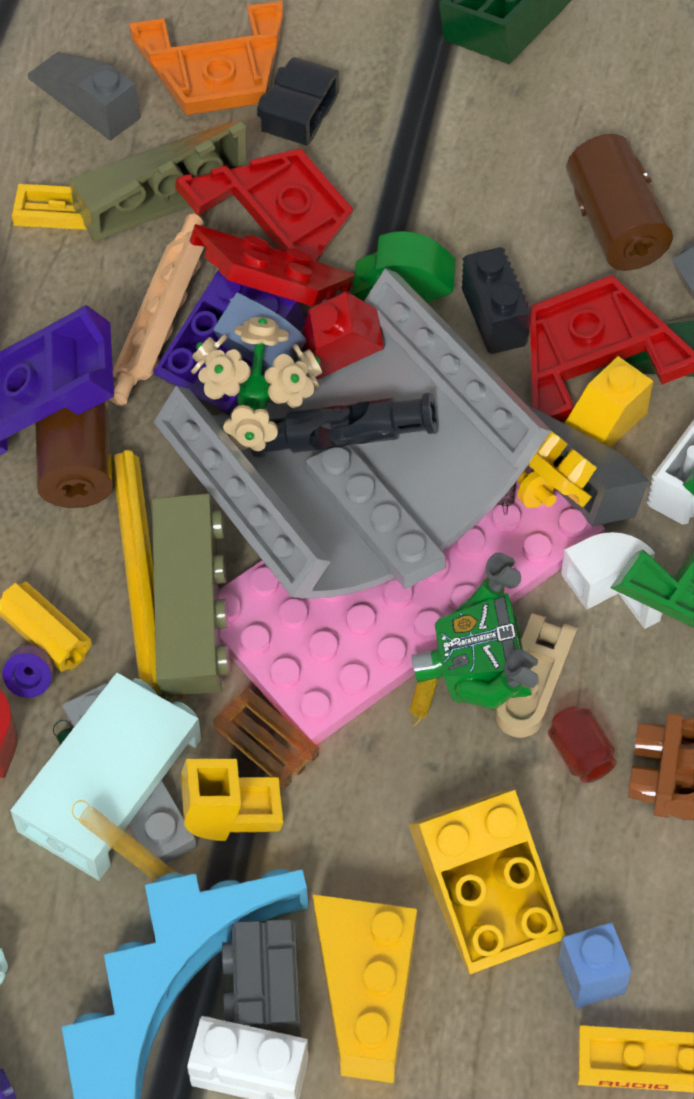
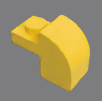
(222, 802)

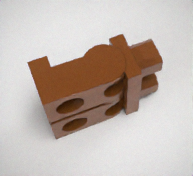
(673, 784)

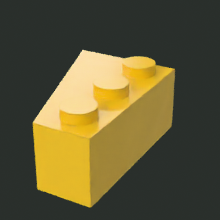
(366, 977)

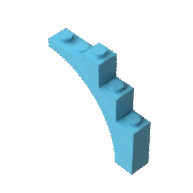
(112, 1051)

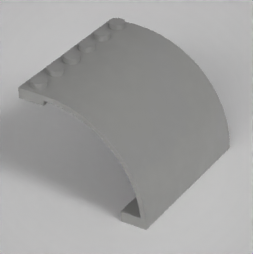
(438, 478)

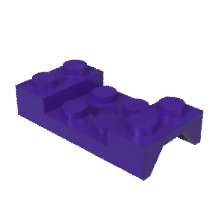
(55, 369)

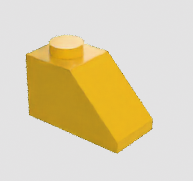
(612, 403)

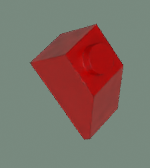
(342, 332)

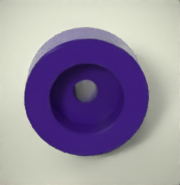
(28, 671)

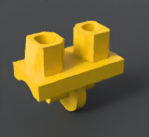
(567, 478)

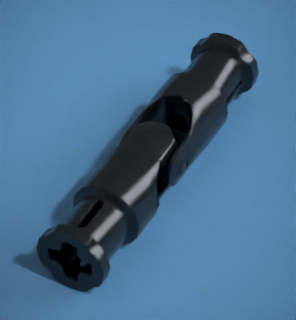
(353, 424)

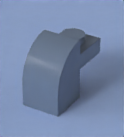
(243, 309)

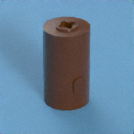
(619, 202)
(74, 457)

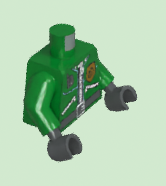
(482, 644)

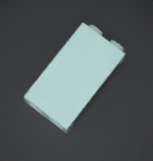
(110, 763)

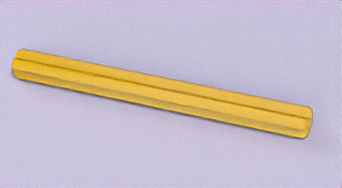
(137, 561)

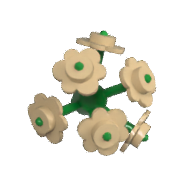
(231, 375)

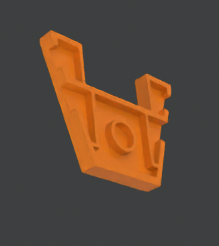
(215, 72)

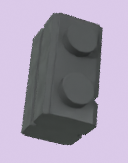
(263, 976)

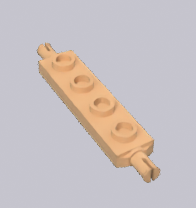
(157, 311)

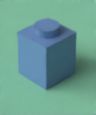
(594, 965)

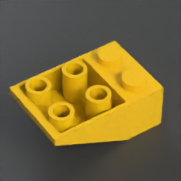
(488, 880)

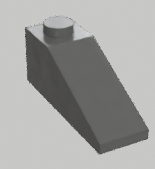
(90, 91)
(614, 485)

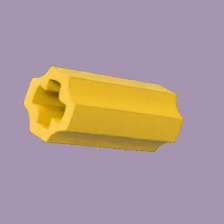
(44, 626)

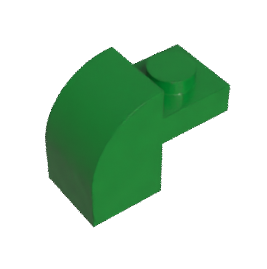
(415, 258)

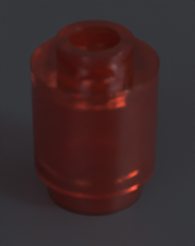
(582, 744)

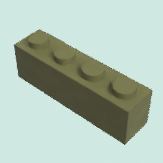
(144, 184)
(188, 595)

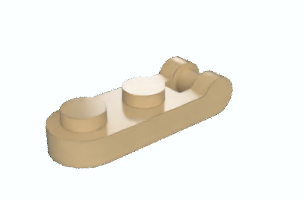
(525, 715)

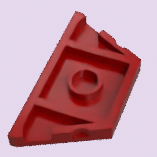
(269, 269)

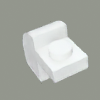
(595, 565)

